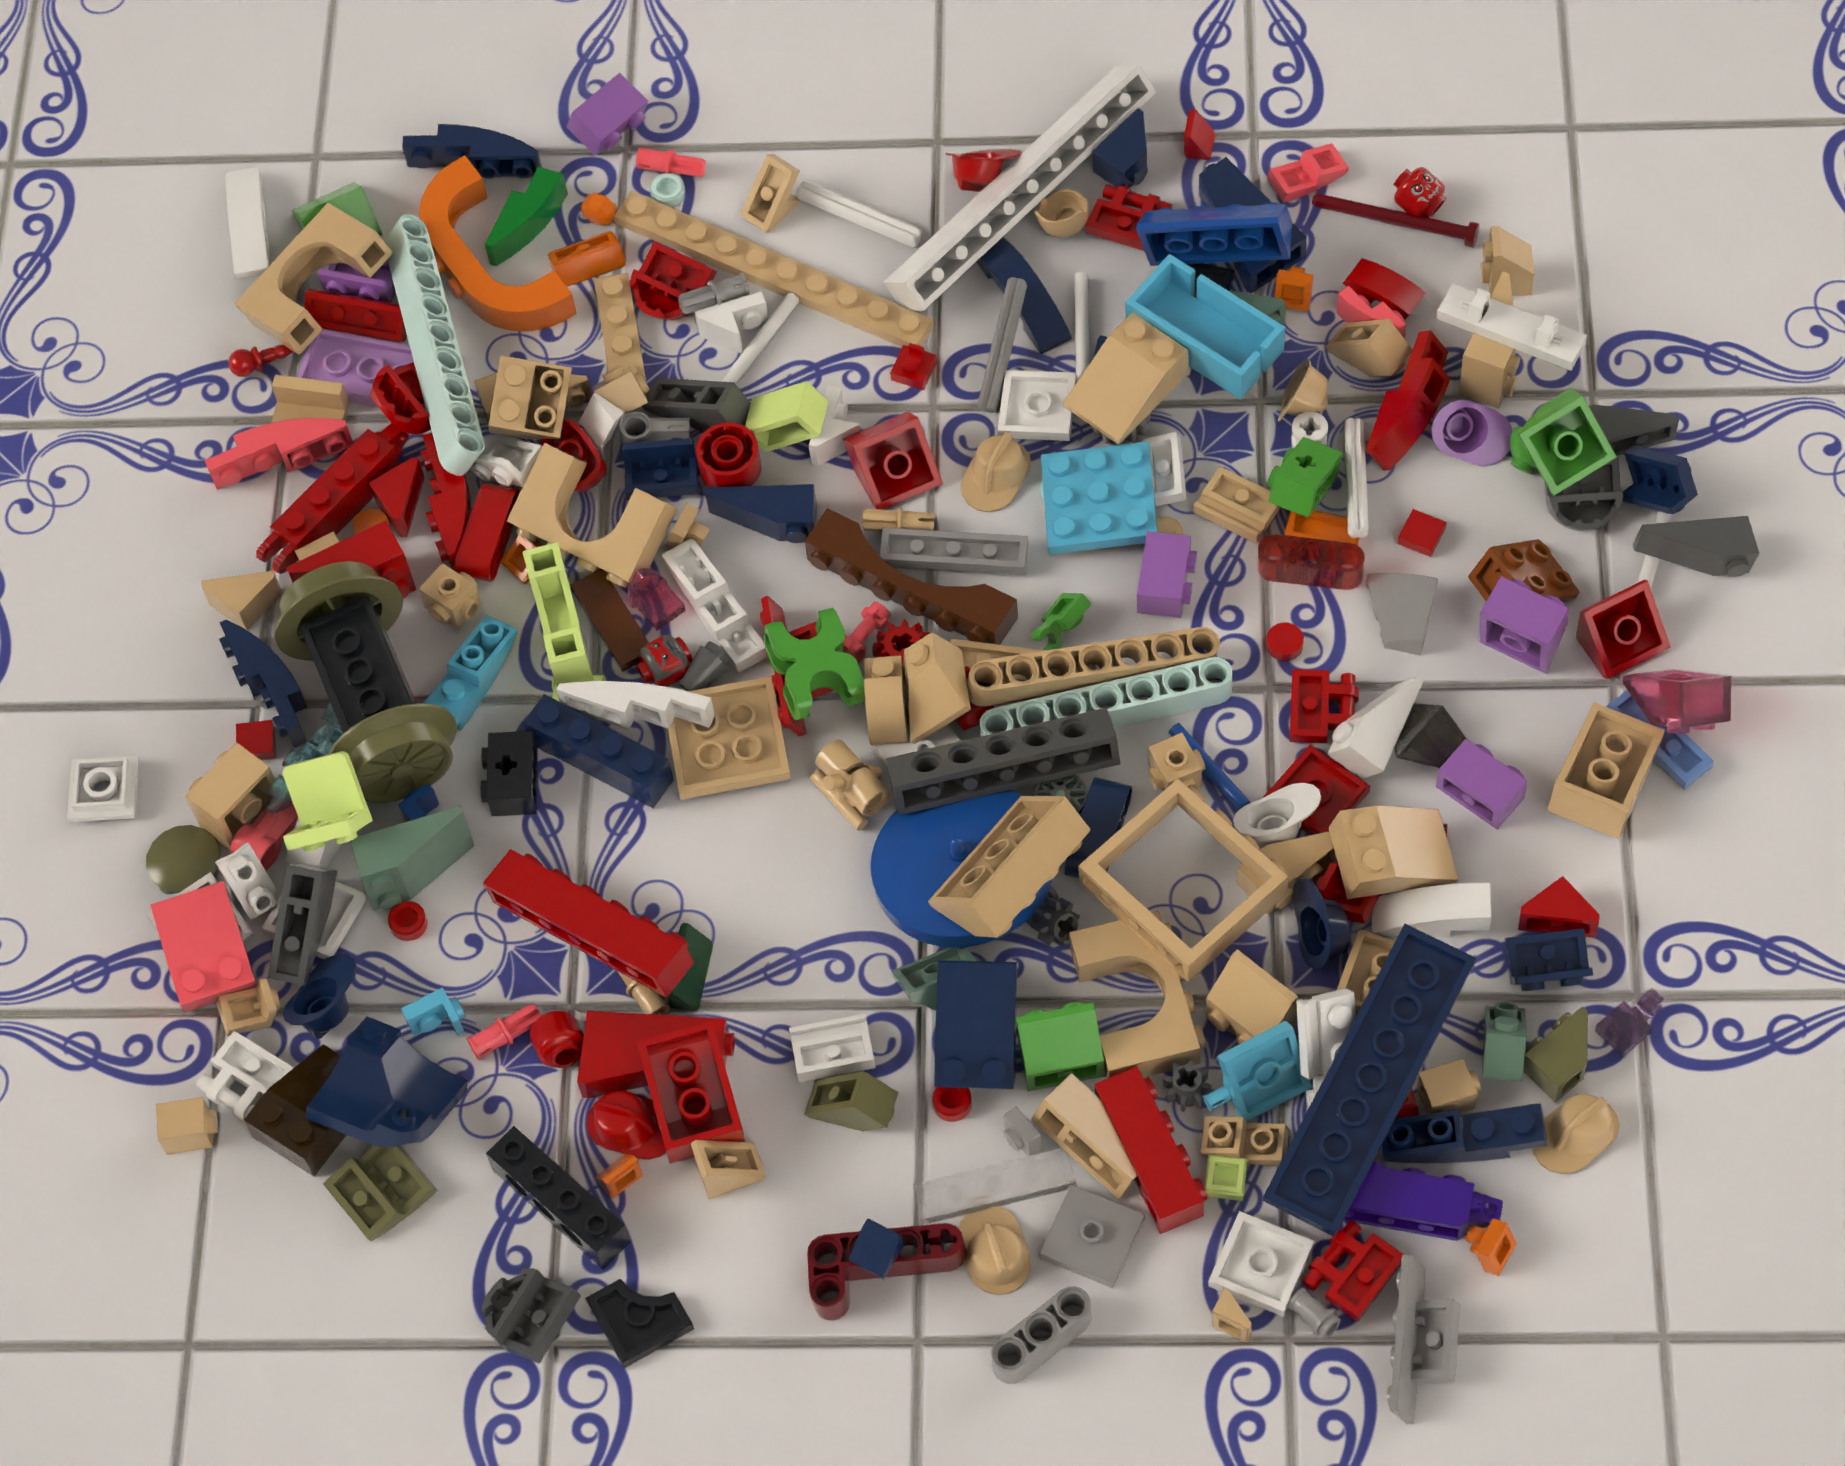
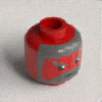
(664, 660)

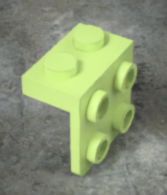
(326, 801)

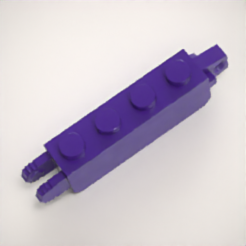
(1421, 1203)

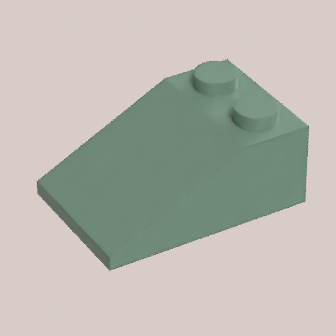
(410, 855)

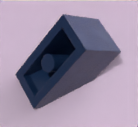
(1123, 154)

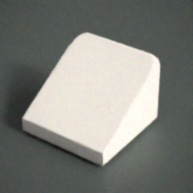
(601, 419)

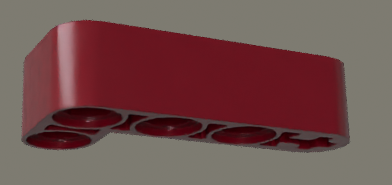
(837, 1274)

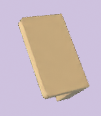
(308, 399)

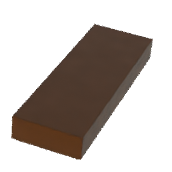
(610, 618)

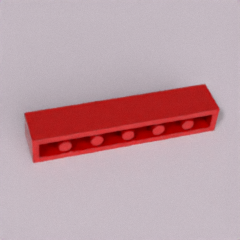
(589, 922)

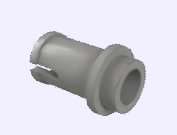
(1314, 1313)

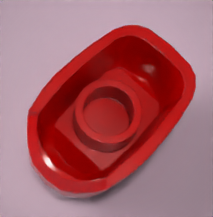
(579, 444)

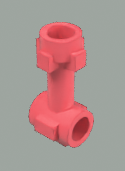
(874, 618)

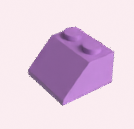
(1523, 623)

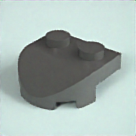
(1589, 501)
(528, 1312)

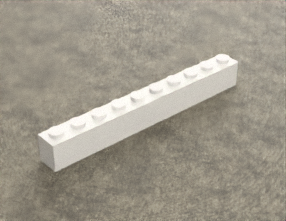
(1019, 188)

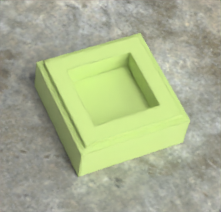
(1225, 1177)

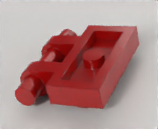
(1118, 222)
(1311, 704)
(1362, 1278)

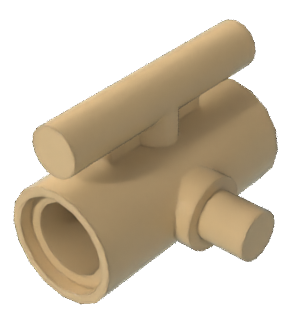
(849, 783)

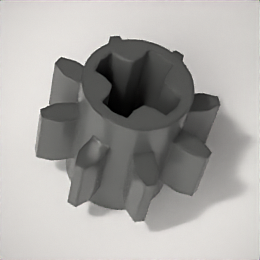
(1054, 921)
(1183, 1094)

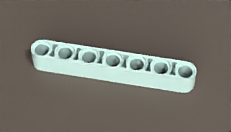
(1123, 694)

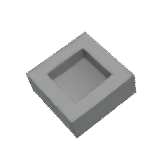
(1021, 1133)

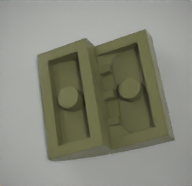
(380, 1189)

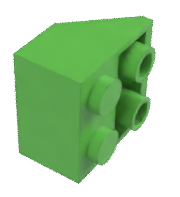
(1060, 1044)

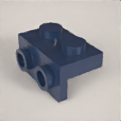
(661, 467)
(1659, 480)
(1548, 958)

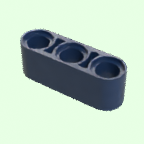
(1104, 815)

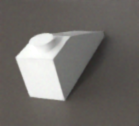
(1370, 735)

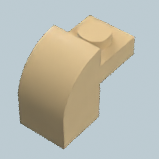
(885, 700)

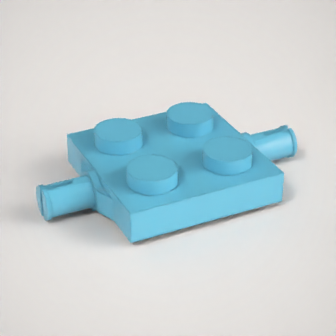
(1260, 1073)

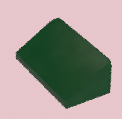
(689, 990)

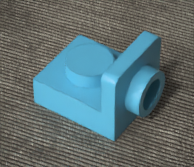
(431, 1010)

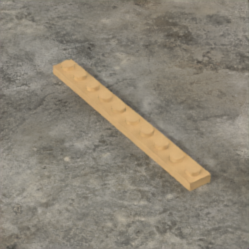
(773, 271)

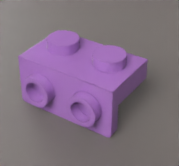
(347, 280)

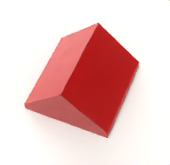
(1622, 630)

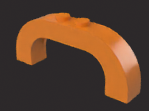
(503, 306)

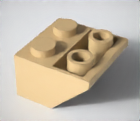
(529, 399)

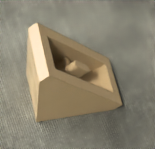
(243, 596)
(727, 1165)

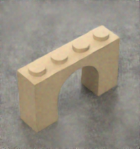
(325, 240)
(543, 513)
(1164, 1038)

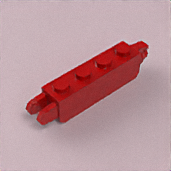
(334, 496)

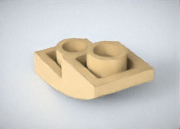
(1236, 1138)

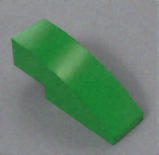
(526, 215)

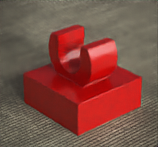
(913, 366)

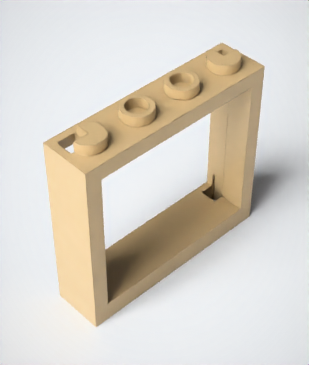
(1184, 960)

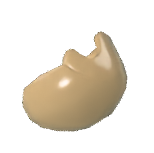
(1063, 213)

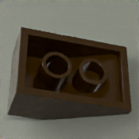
(281, 1119)

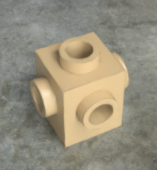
(450, 596)
(1174, 760)

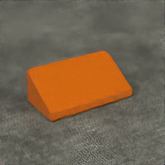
(587, 258)

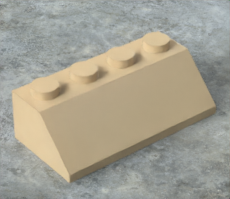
(1011, 865)

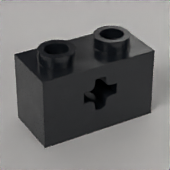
(518, 756)

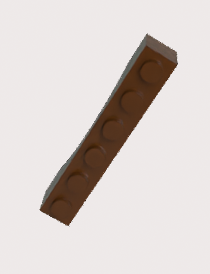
(973, 611)

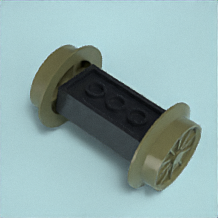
(342, 624)

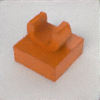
(1294, 288)
(1492, 1245)

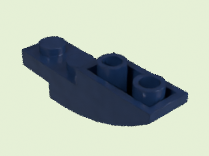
(487, 150)
(265, 676)
(1467, 1137)

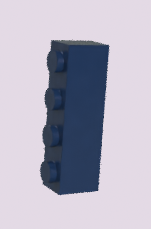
(599, 751)

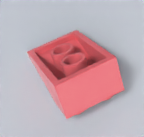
(203, 946)

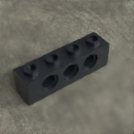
(558, 1197)

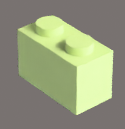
(787, 416)

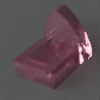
(654, 598)

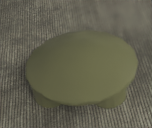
(182, 858)

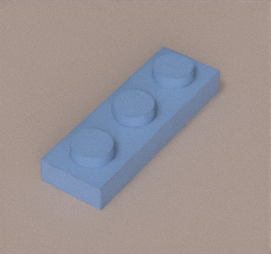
(1677, 752)

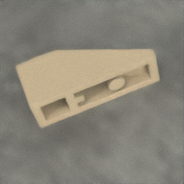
(1085, 1131)

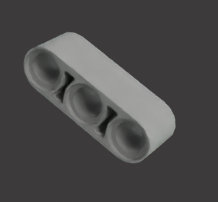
(1047, 1317)

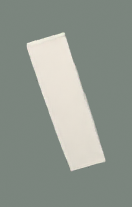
(247, 222)
(715, 604)
(624, 701)

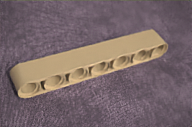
(1072, 663)

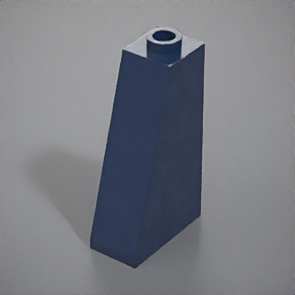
(1226, 185)

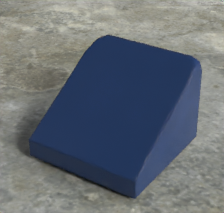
(876, 1248)

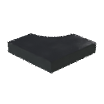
(636, 1322)

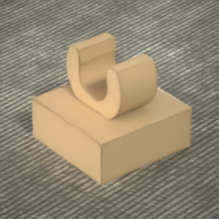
(686, 529)

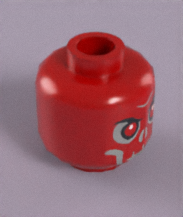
(1419, 192)

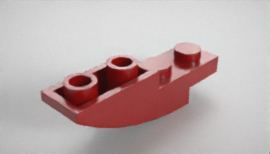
(1412, 406)
(449, 504)

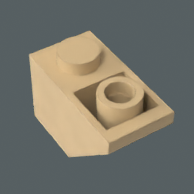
(1510, 255)

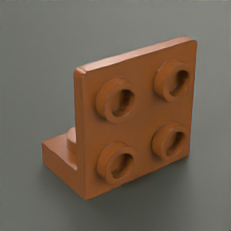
(1526, 562)

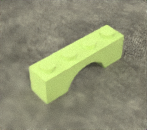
(557, 614)

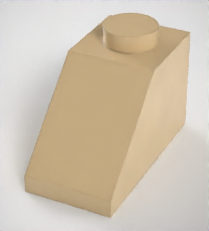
(1371, 347)

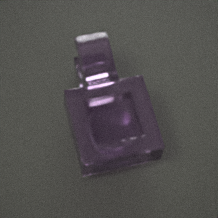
(1627, 1025)

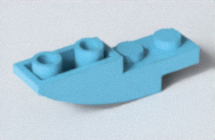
(474, 669)

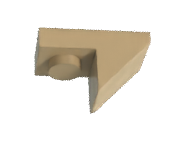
(771, 193)

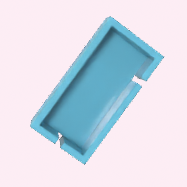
(1222, 332)

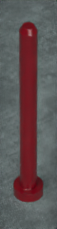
(1467, 233)

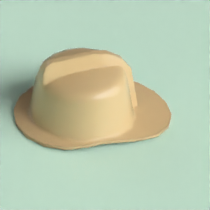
(1305, 391)
(995, 473)
(1577, 1133)
(995, 1250)

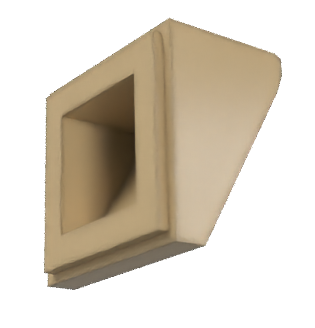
(1230, 1318)

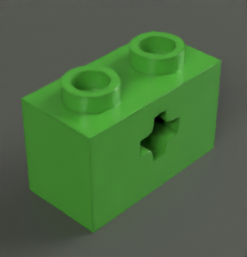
(1304, 476)

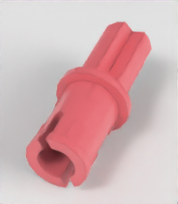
(669, 162)
(503, 1031)

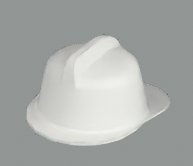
(1278, 814)

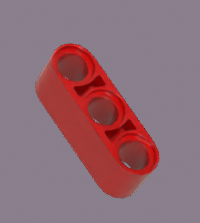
(486, 532)

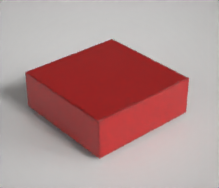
(1422, 532)
(257, 738)

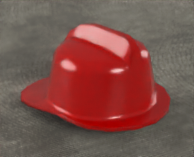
(979, 168)
(626, 1125)

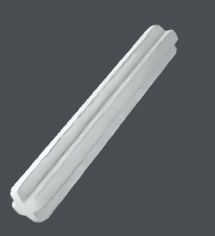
(859, 213)
(1356, 478)

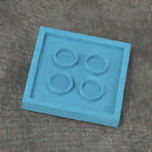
(1098, 497)

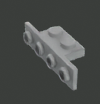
(1423, 1341)

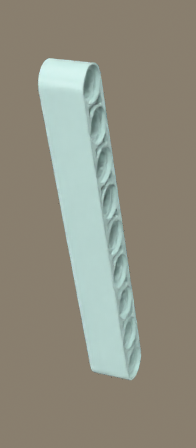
(434, 346)

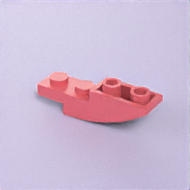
(288, 441)

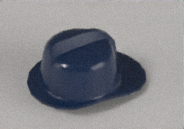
(1321, 924)
(323, 1000)

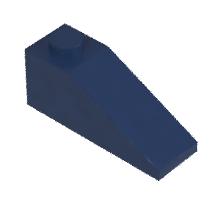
(772, 510)

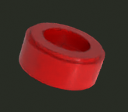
(1284, 641)
(407, 921)
(952, 1103)

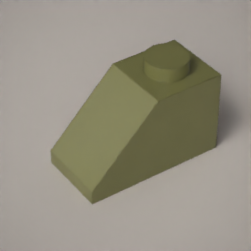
(852, 1101)

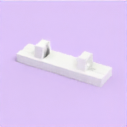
(1512, 326)

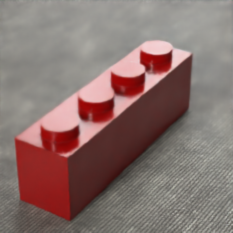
(1157, 1160)

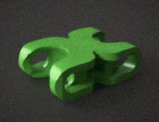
(814, 663)

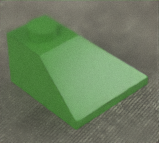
(1565, 441)

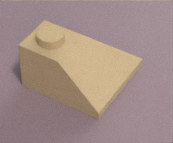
(933, 685)

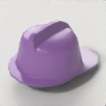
(1471, 432)

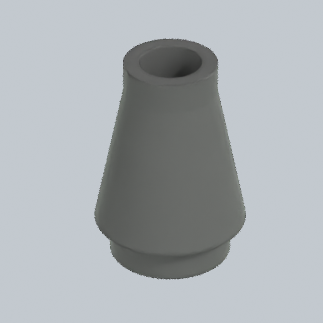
(705, 667)

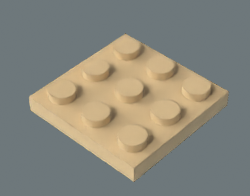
(739, 747)

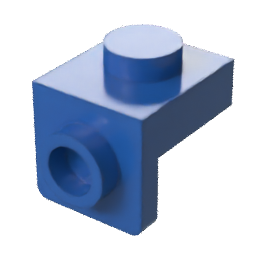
(418, 803)

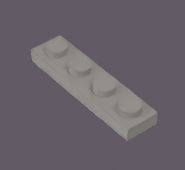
(954, 551)

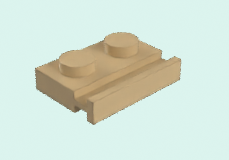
(1236, 505)

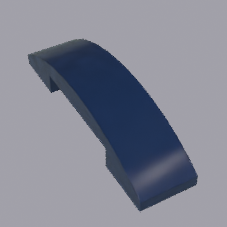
(1039, 313)

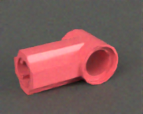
(266, 834)

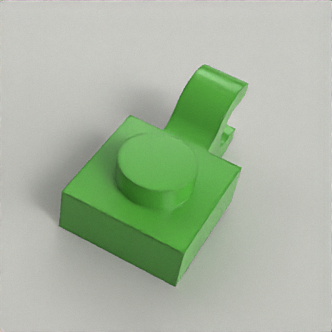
(1062, 615)

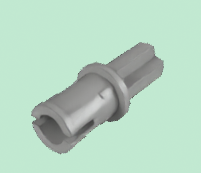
(713, 294)

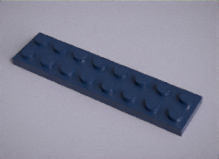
(1369, 1080)

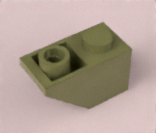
(1561, 1057)

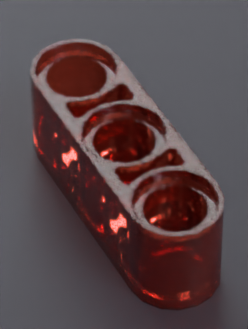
(1325, 573)

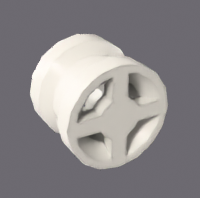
(1312, 422)

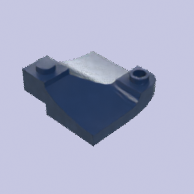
(385, 1090)

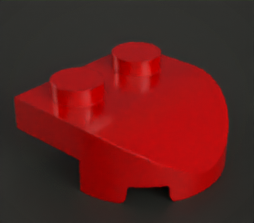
(665, 277)
(401, 398)

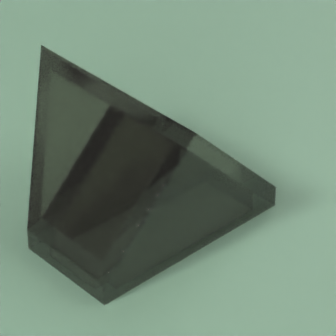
(1428, 736)

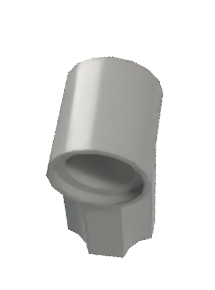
(652, 428)

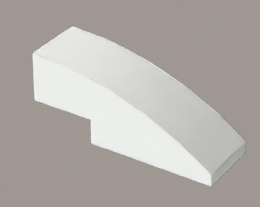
(1434, 910)

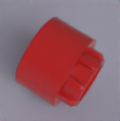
(728, 456)

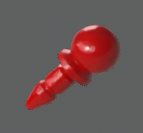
(244, 362)

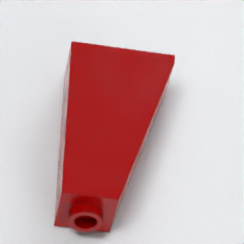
(611, 1052)

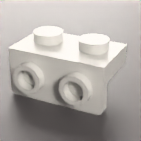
(507, 462)

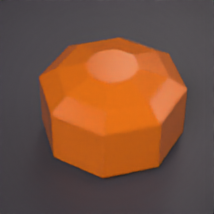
(598, 209)

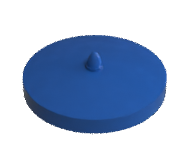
(922, 851)

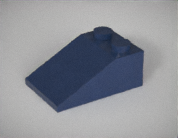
(976, 1024)

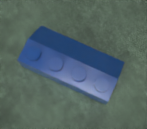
(1217, 233)

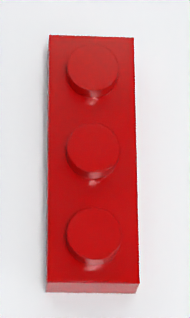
(356, 314)

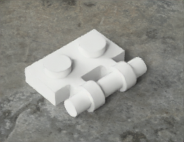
(247, 1064)

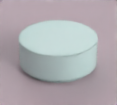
(667, 189)

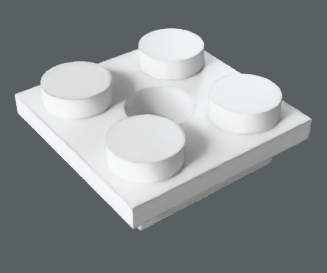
(114, 802)

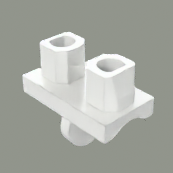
(249, 881)

